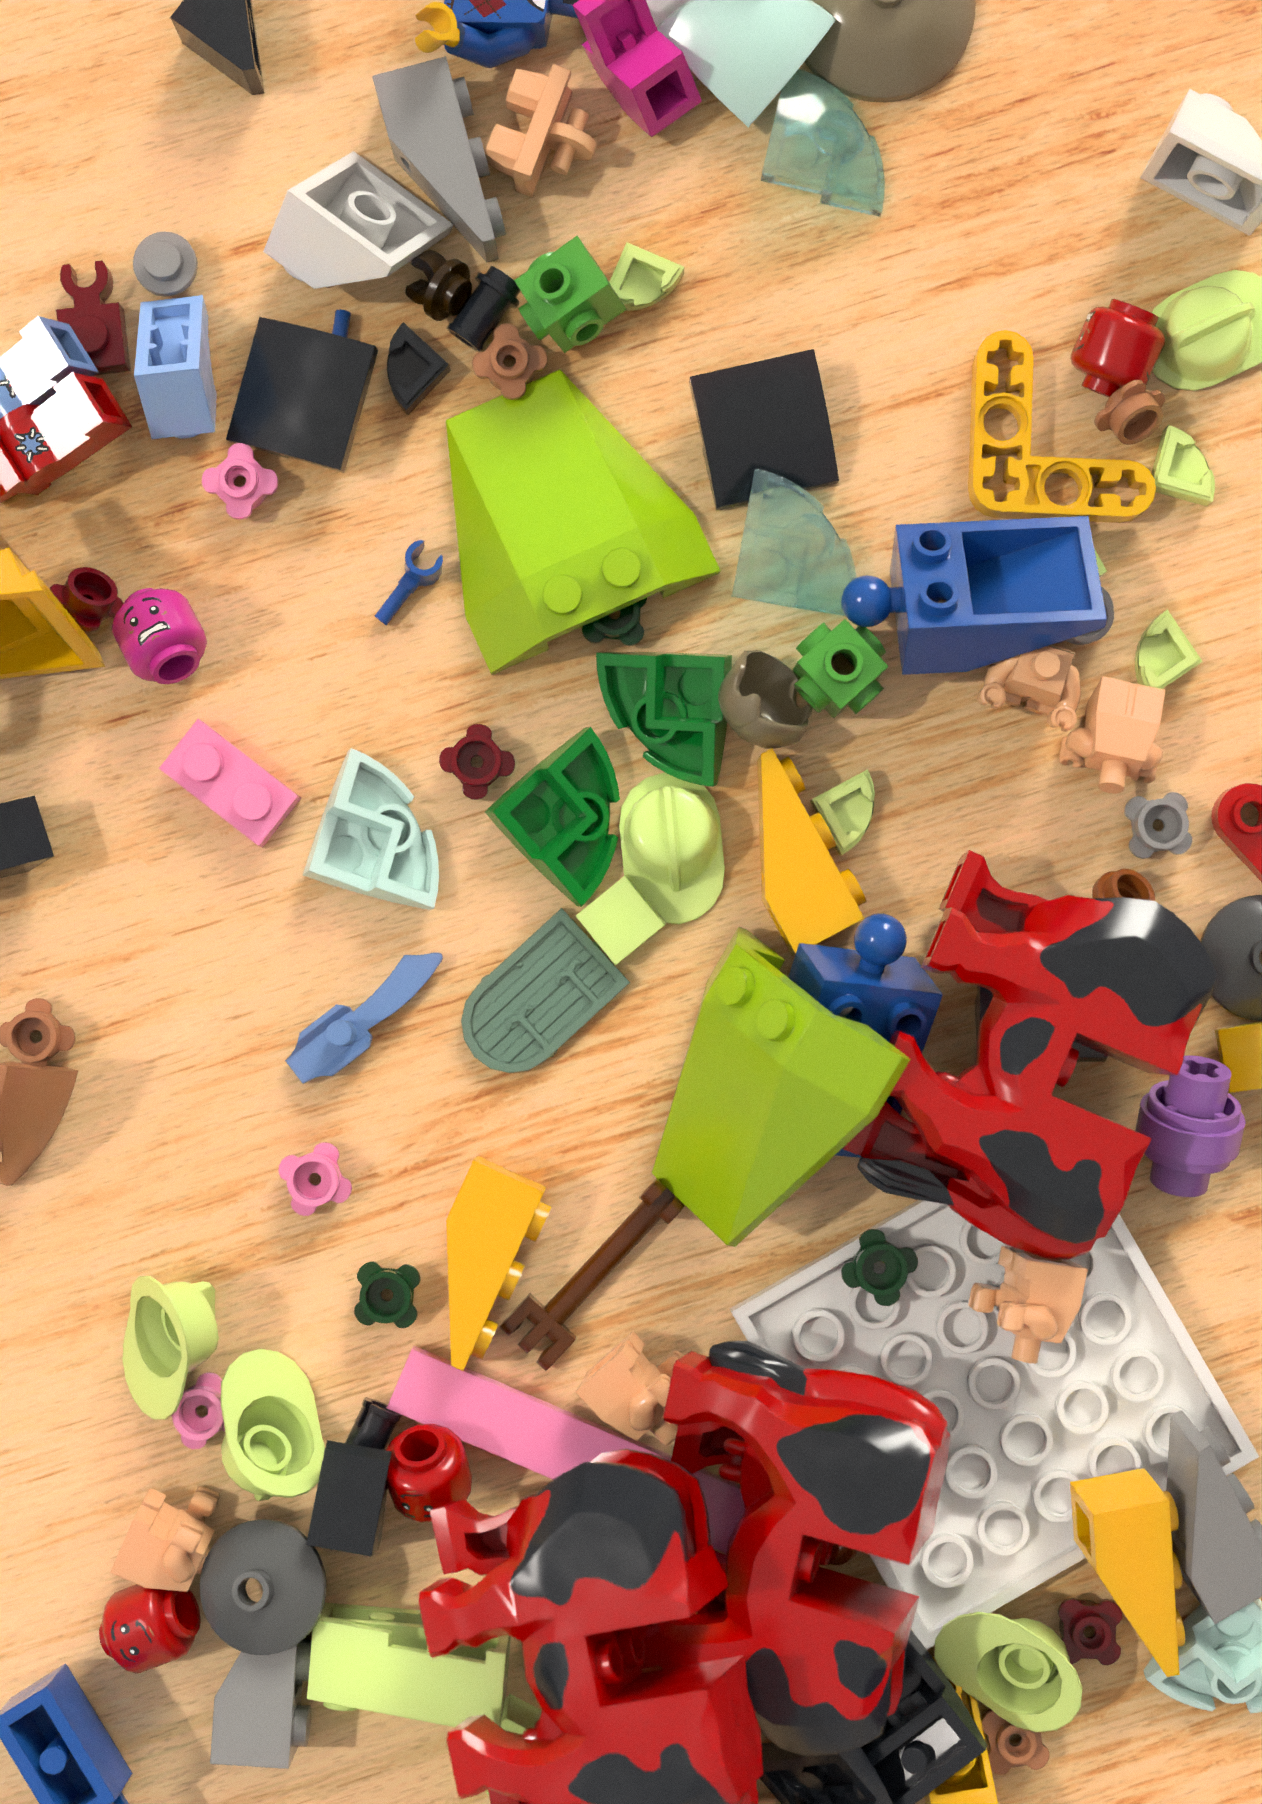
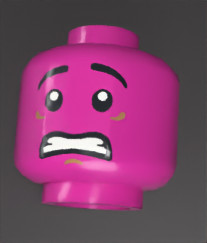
(159, 635)

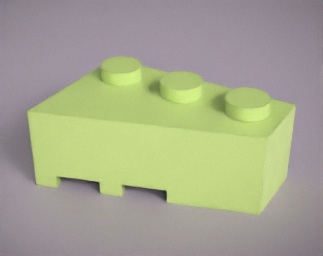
(383, 1665)

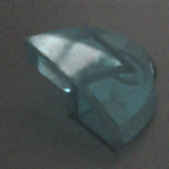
(824, 147)
(790, 549)

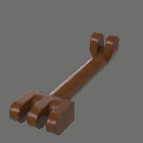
(548, 1320)

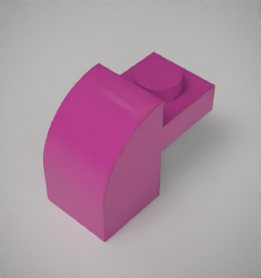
(637, 62)

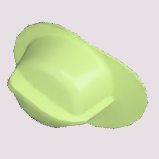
(1210, 330)
(673, 846)
(165, 1339)
(270, 1426)
(1011, 1668)

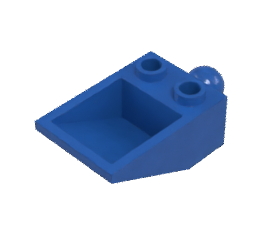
(1003, 587)
(871, 983)

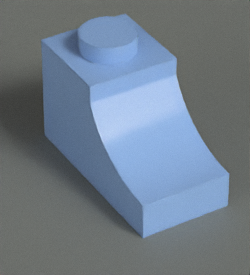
(175, 368)

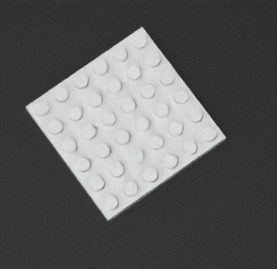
(1013, 1425)

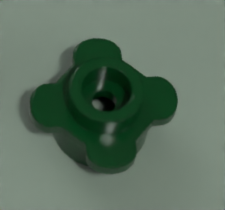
(624, 628)
(883, 1285)
(374, 1308)

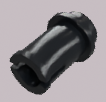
(485, 308)
(373, 1425)

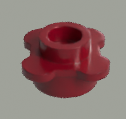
(88, 597)
(477, 743)
(1104, 1617)

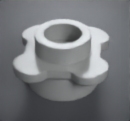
(1173, 836)

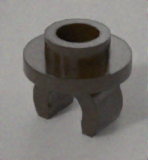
(446, 286)

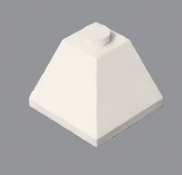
(1211, 161)
(351, 226)

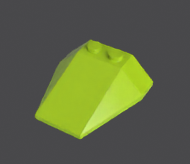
(560, 521)
(765, 1092)

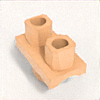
(545, 102)

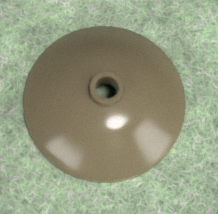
(891, 46)

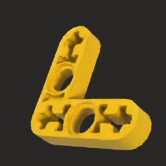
(1030, 472)

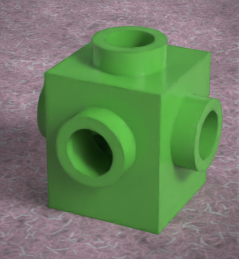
(568, 296)
(822, 685)

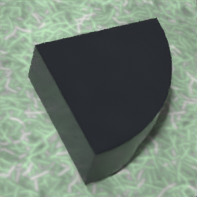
(413, 368)

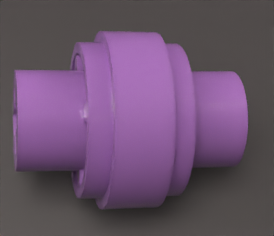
(1191, 1126)

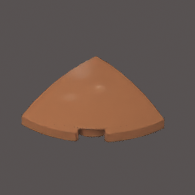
(30, 1112)

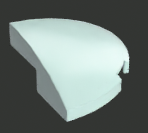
(746, 46)
(372, 838)
(1217, 1661)

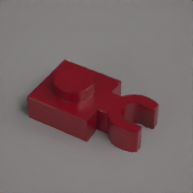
(96, 324)

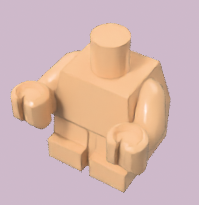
(1041, 680)
(1118, 734)
(1034, 1300)
(631, 1390)
(166, 1543)

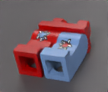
(51, 409)

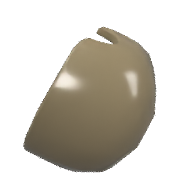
(762, 702)

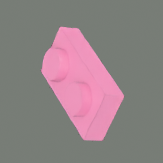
(230, 783)

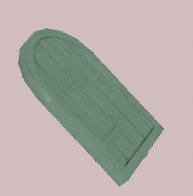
(539, 997)

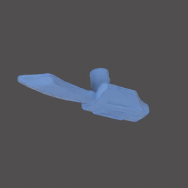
(345, 1034)

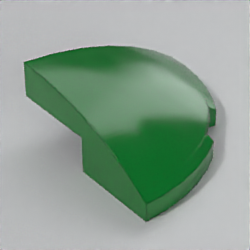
(669, 708)
(563, 815)

